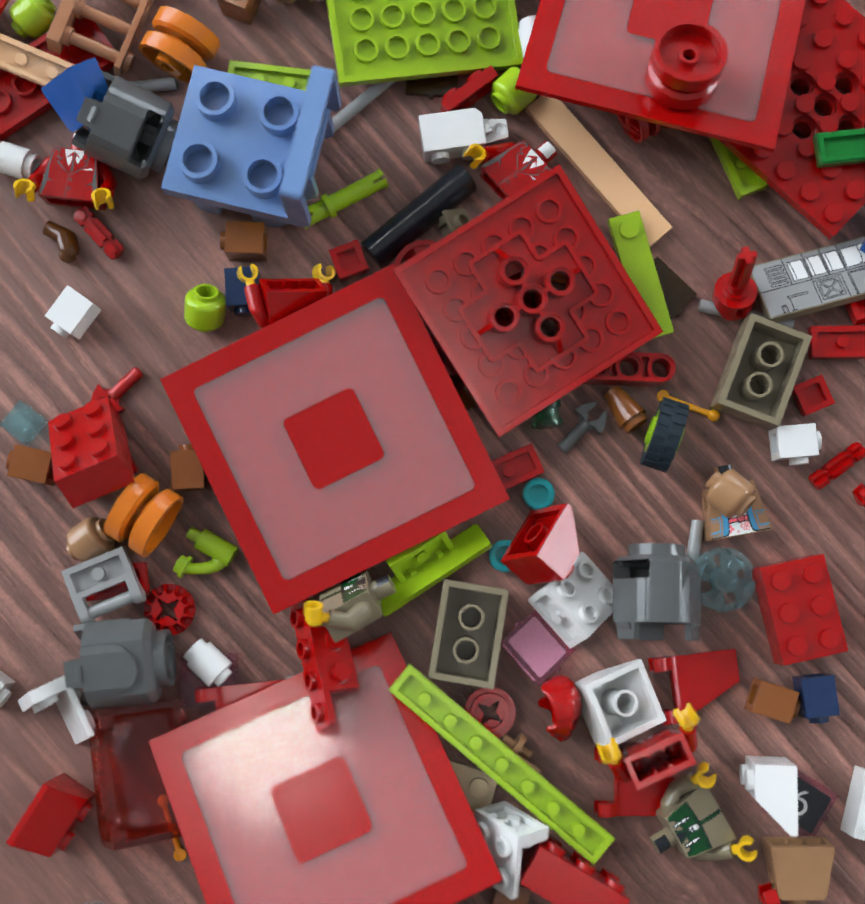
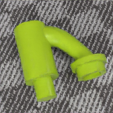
(212, 545)

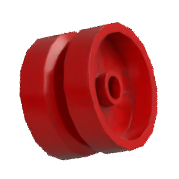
(686, 64)

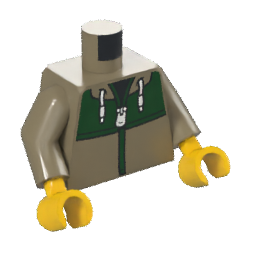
(349, 604)
(696, 823)

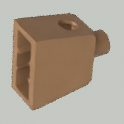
(799, 866)

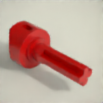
(736, 291)

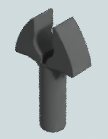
(582, 427)

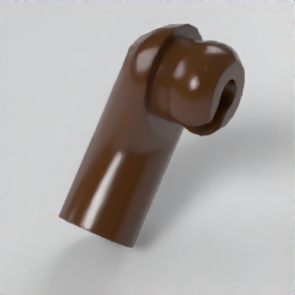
(66, 240)

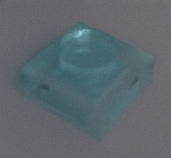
(23, 422)

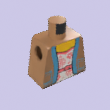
(720, 527)

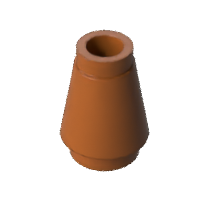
(625, 410)

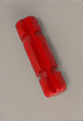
(98, 232)
(837, 465)

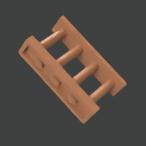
(63, 34)

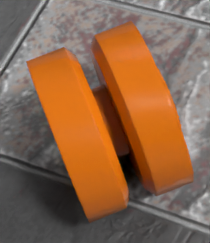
(178, 43)
(143, 515)

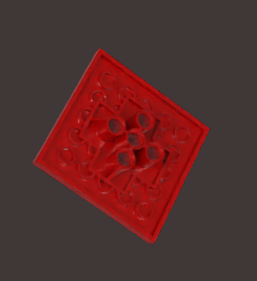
(825, 57)
(464, 283)

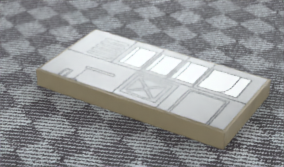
(811, 280)

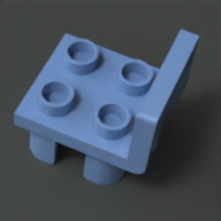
(251, 144)

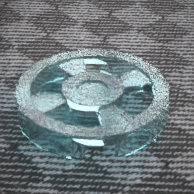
(725, 578)

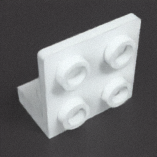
(576, 604)
(79, 722)
(506, 833)

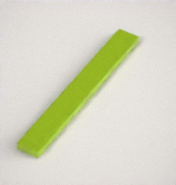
(501, 764)

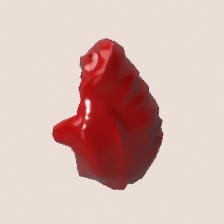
(565, 705)

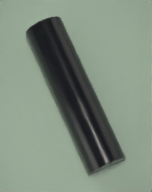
(419, 215)

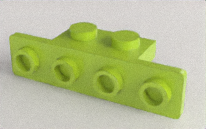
(430, 563)

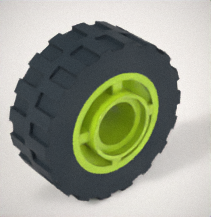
(664, 434)

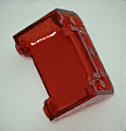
(126, 779)

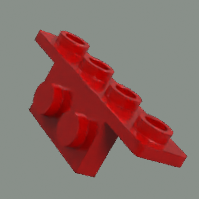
(326, 667)

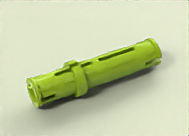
(346, 196)

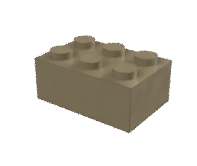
(760, 372)
(468, 634)

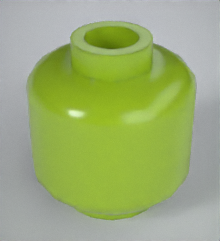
(32, 17)
(505, 95)
(205, 308)

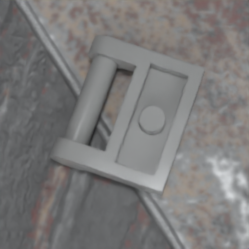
(101, 574)

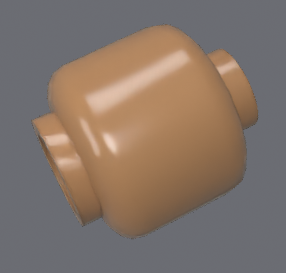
(730, 493)
(88, 539)

